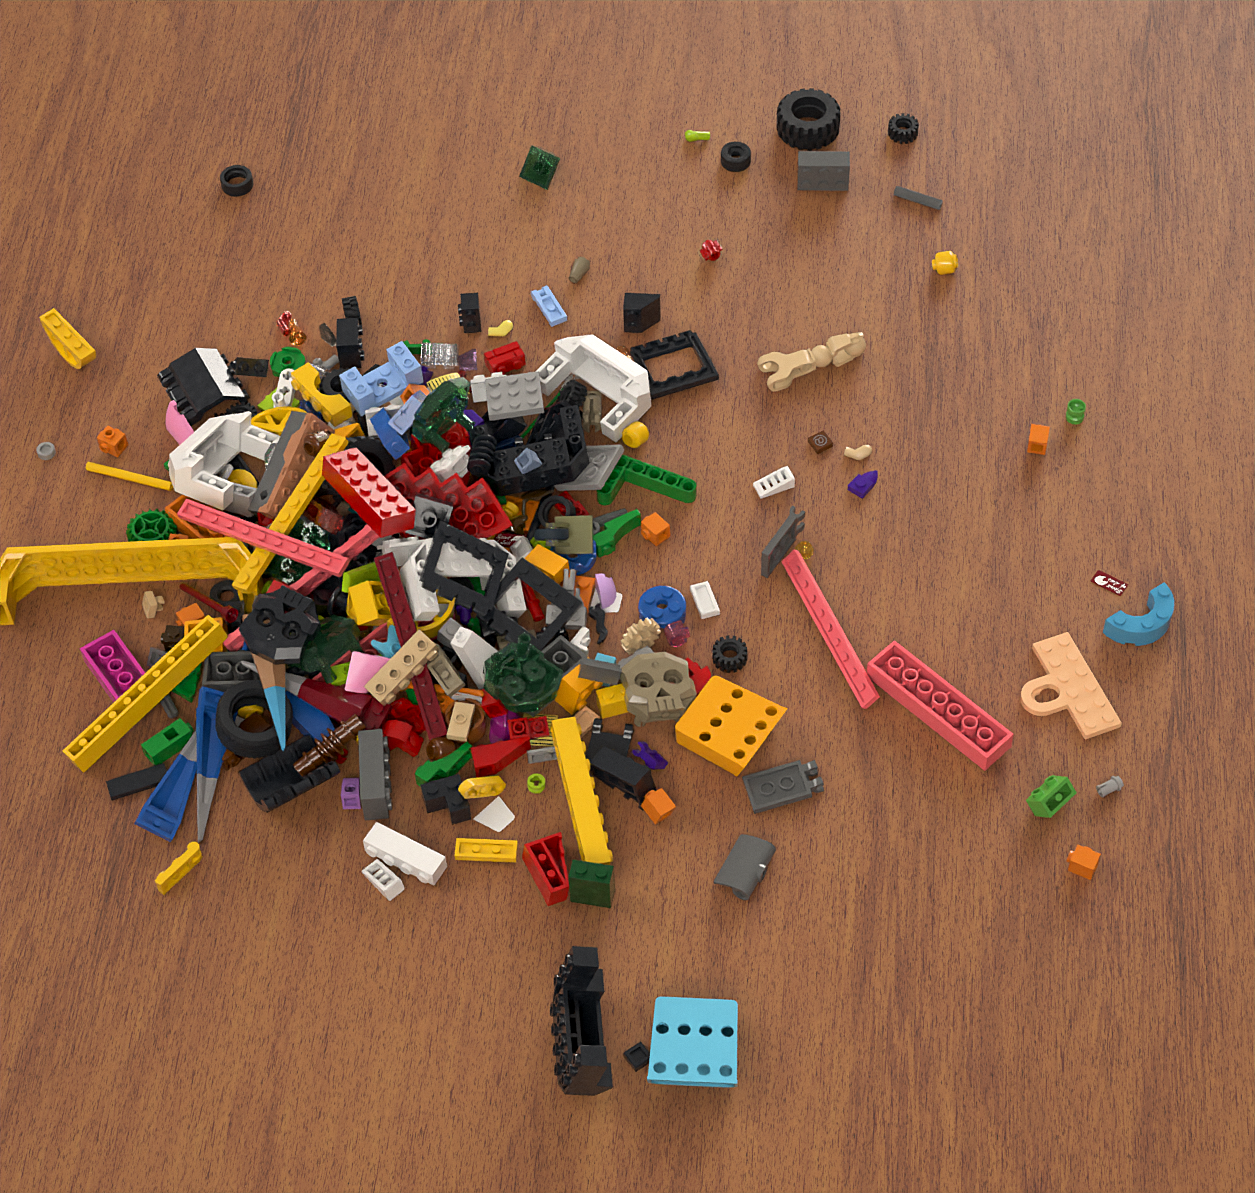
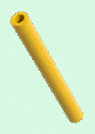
(129, 476)

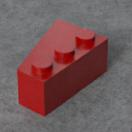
(548, 867)

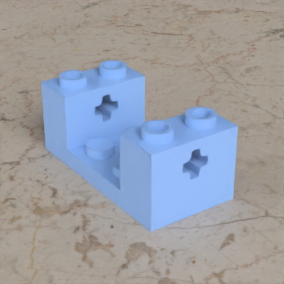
(397, 373)

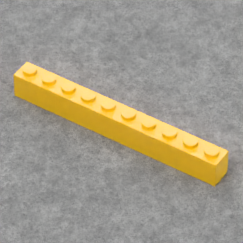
(145, 693)

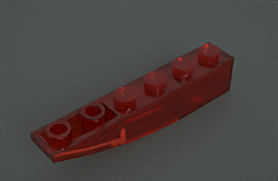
(324, 515)

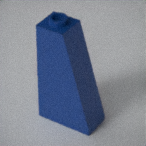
(390, 438)
(308, 718)

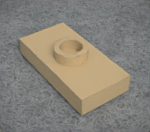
(460, 721)

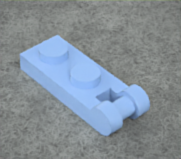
(549, 306)

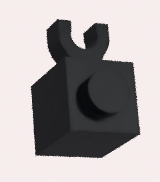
(240, 606)

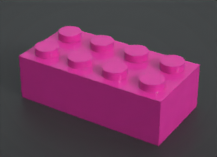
(112, 664)

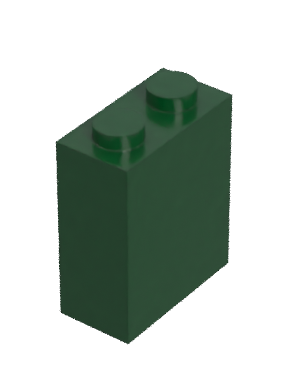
(591, 883)

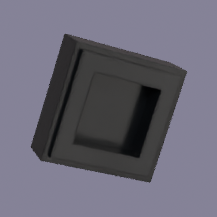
(637, 1056)

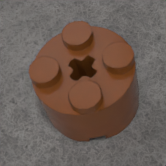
(478, 724)

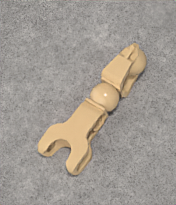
(838, 350)

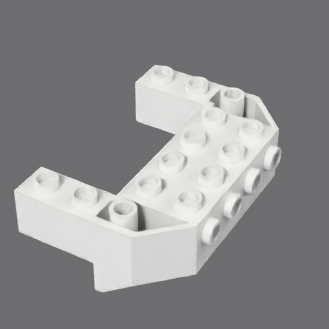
(605, 371)
(209, 450)
(455, 564)

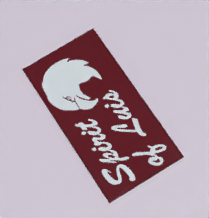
(507, 540)
(1109, 582)

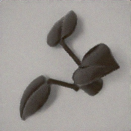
(519, 520)

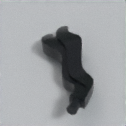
(599, 616)

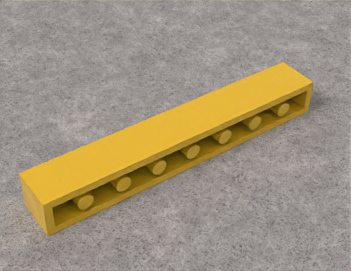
(579, 791)

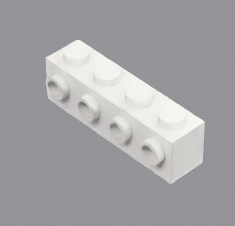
(404, 853)

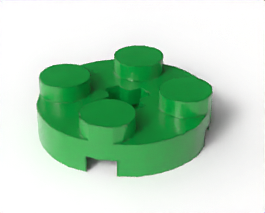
(287, 354)

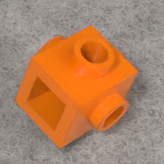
(112, 441)

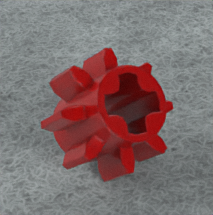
(711, 250)

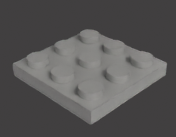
(514, 396)
(602, 462)

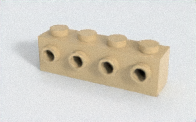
(402, 667)

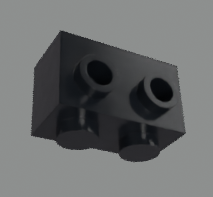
(470, 313)

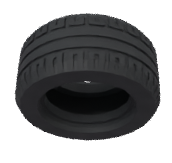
(242, 742)

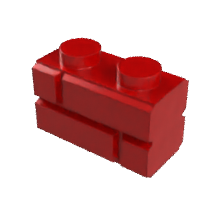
(505, 358)

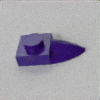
(863, 483)

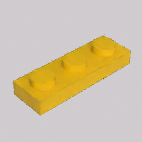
(486, 850)

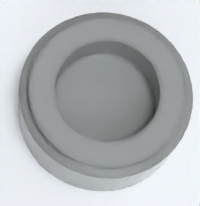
(46, 451)

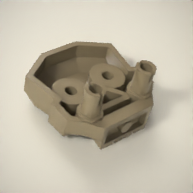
(659, 698)

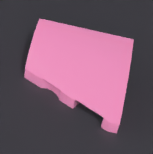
(177, 424)
(362, 669)

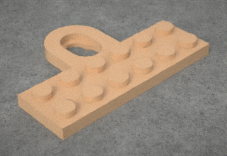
(1075, 685)

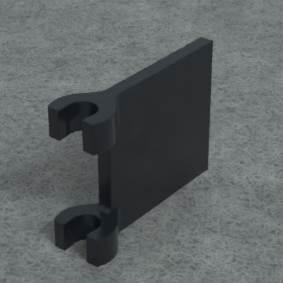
(612, 741)

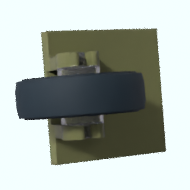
(568, 534)

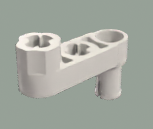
(284, 385)

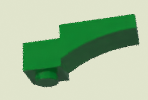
(614, 531)
(444, 767)

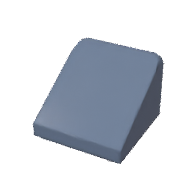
(527, 461)

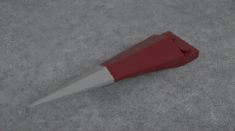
(335, 700)

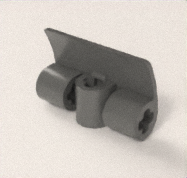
(745, 865)

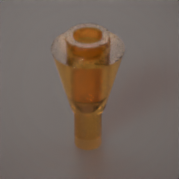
(297, 336)

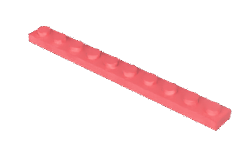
(263, 538)
(316, 577)
(830, 629)

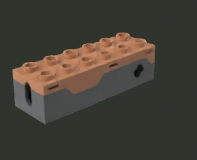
(285, 467)

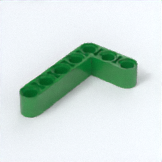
(648, 477)

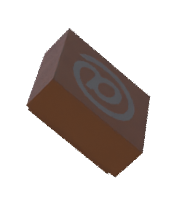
(820, 442)

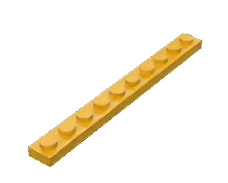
(289, 514)

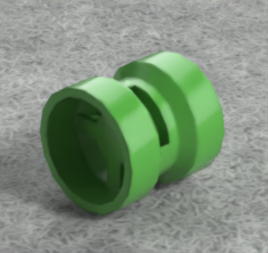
(1075, 411)

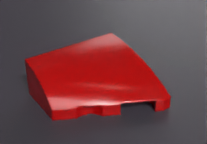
(409, 713)

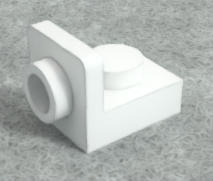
(582, 640)

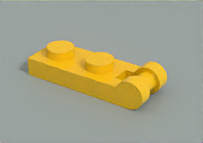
(179, 868)

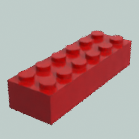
(368, 492)

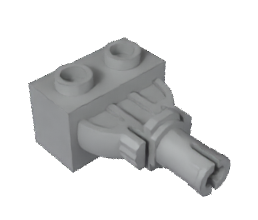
(579, 619)

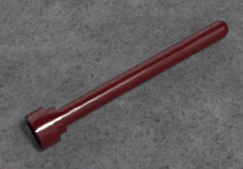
(228, 612)

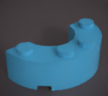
(1145, 628)

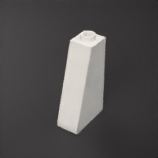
(472, 652)

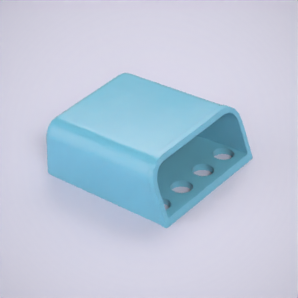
(694, 1042)

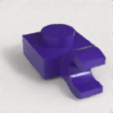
(651, 757)

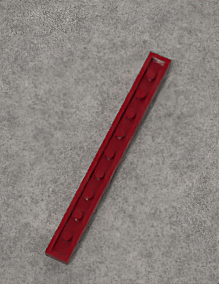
(405, 629)

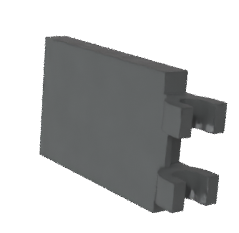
(781, 542)
(782, 785)

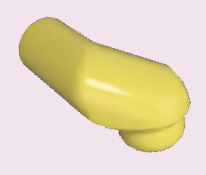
(502, 330)

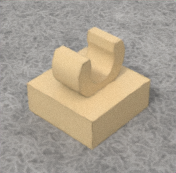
(152, 604)

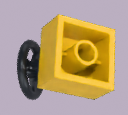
(363, 603)

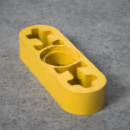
(481, 787)

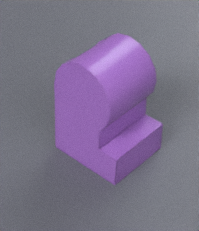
(351, 793)

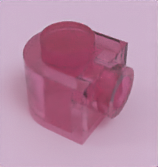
(676, 634)

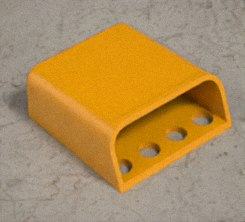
(727, 724)

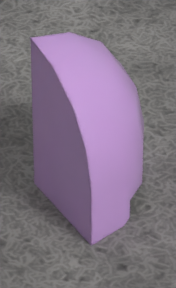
(605, 590)

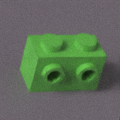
(1051, 796)

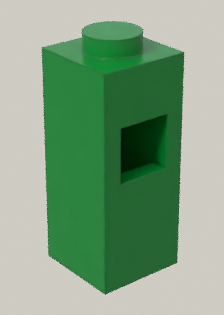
(167, 742)

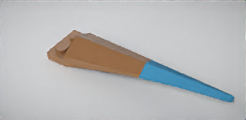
(273, 684)

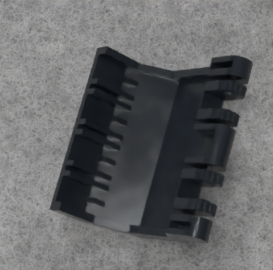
(201, 382)
(276, 780)

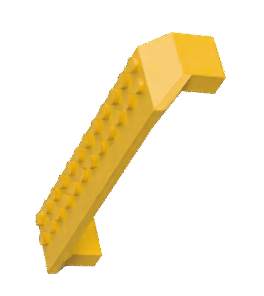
(119, 562)

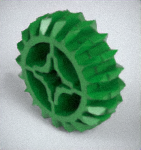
(150, 526)

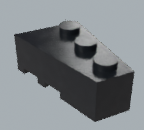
(548, 423)
(623, 773)

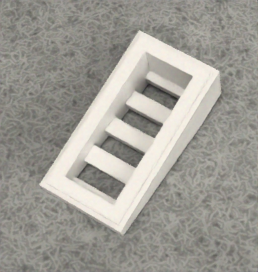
(780, 474)
(392, 887)

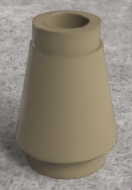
(579, 269)

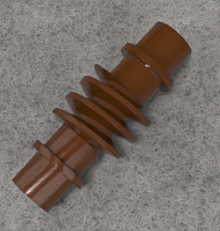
(330, 745)

